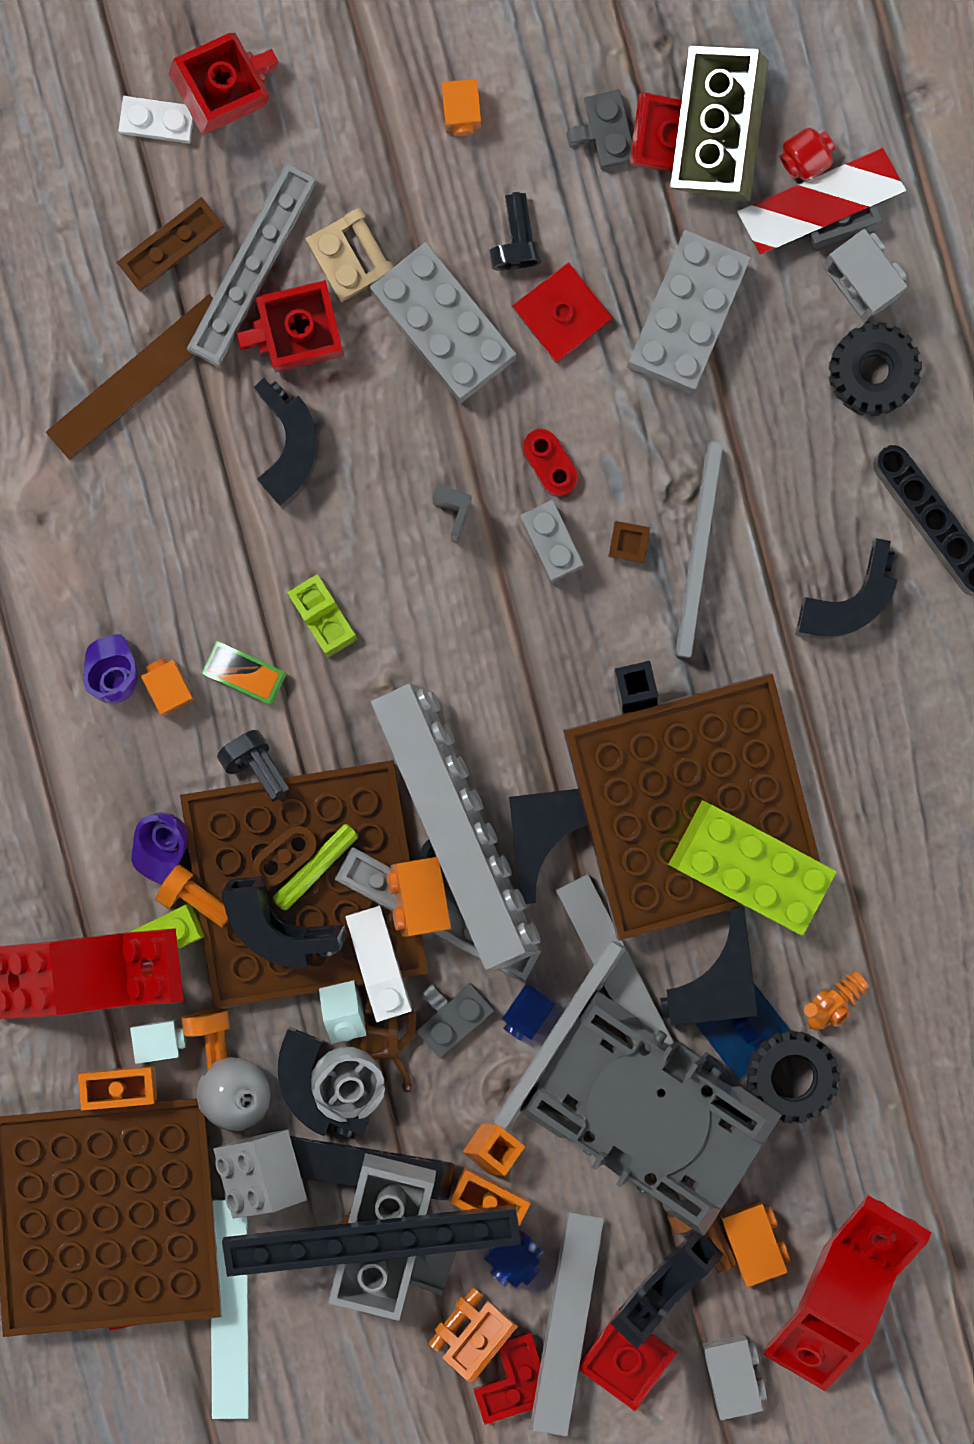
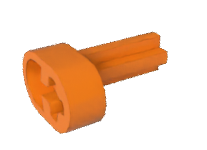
(180, 885)
(212, 1025)

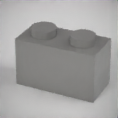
(551, 541)
(733, 1376)

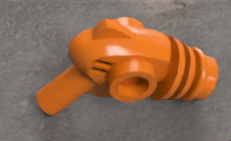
(833, 1006)

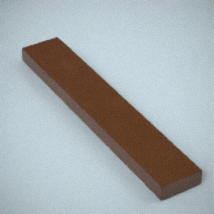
(128, 384)

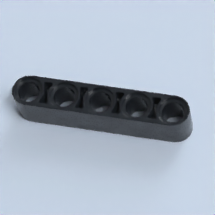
(917, 511)
(344, 1163)

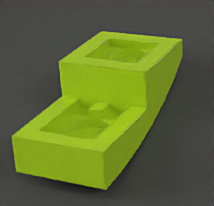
(322, 615)

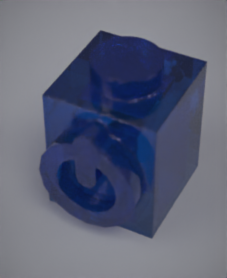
(516, 1262)

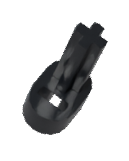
(522, 250)
(252, 751)

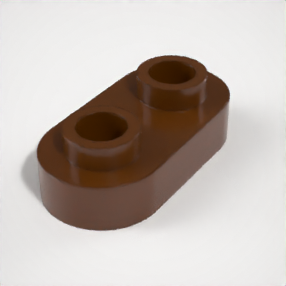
(285, 855)

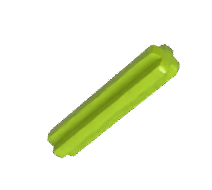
(315, 867)

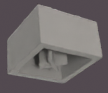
(865, 274)
(260, 1174)

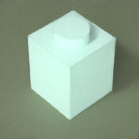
(342, 1012)
(157, 1041)

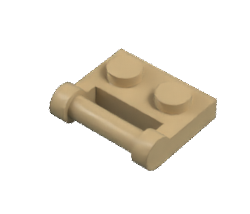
(339, 260)

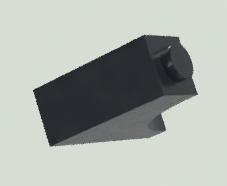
(537, 827)
(723, 990)

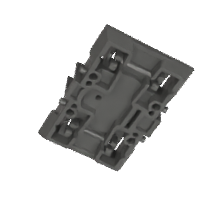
(640, 1127)

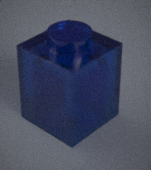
(527, 1012)

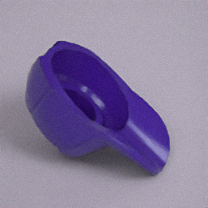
(110, 669)
(158, 845)

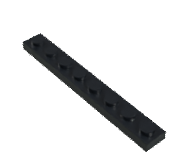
(371, 1240)

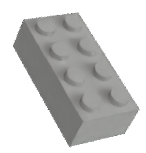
(688, 312)
(442, 323)
(383, 1192)

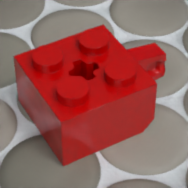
(226, 63)
(279, 315)

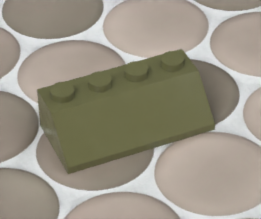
(720, 122)

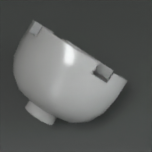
(347, 1084)
(234, 1094)

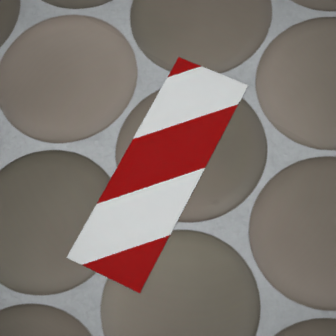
(821, 201)

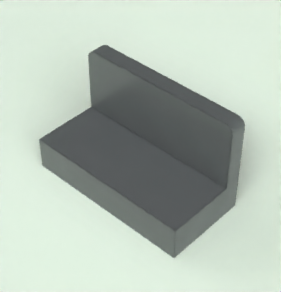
(456, 502)

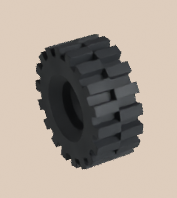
(894, 350)

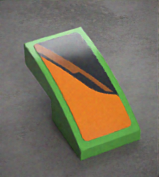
(244, 673)

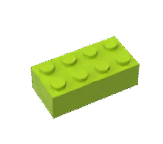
(752, 868)

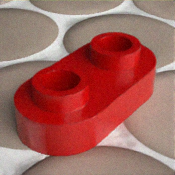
(549, 462)

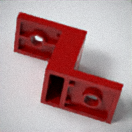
(89, 974)
(847, 1293)

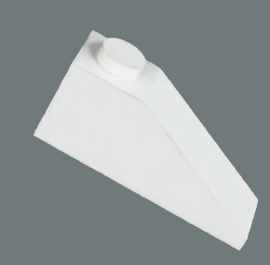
(378, 964)

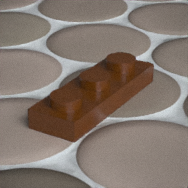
(170, 244)

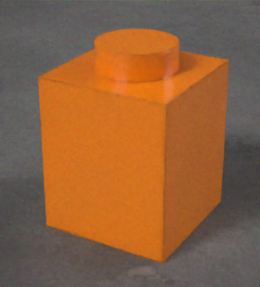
(461, 107)
(167, 686)
(493, 1149)

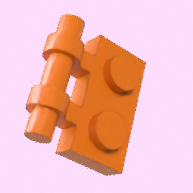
(479, 1340)

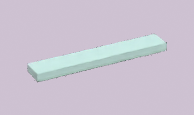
(230, 1331)

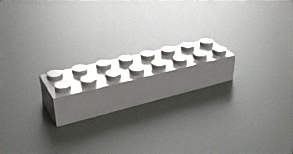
(456, 826)

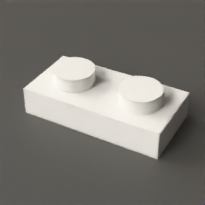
(155, 120)

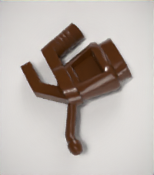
(384, 1042)

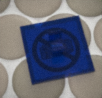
(740, 1036)

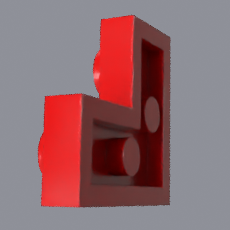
(517, 1390)

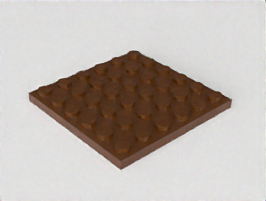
(652, 770)
(239, 821)
(106, 1218)

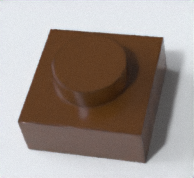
(629, 542)

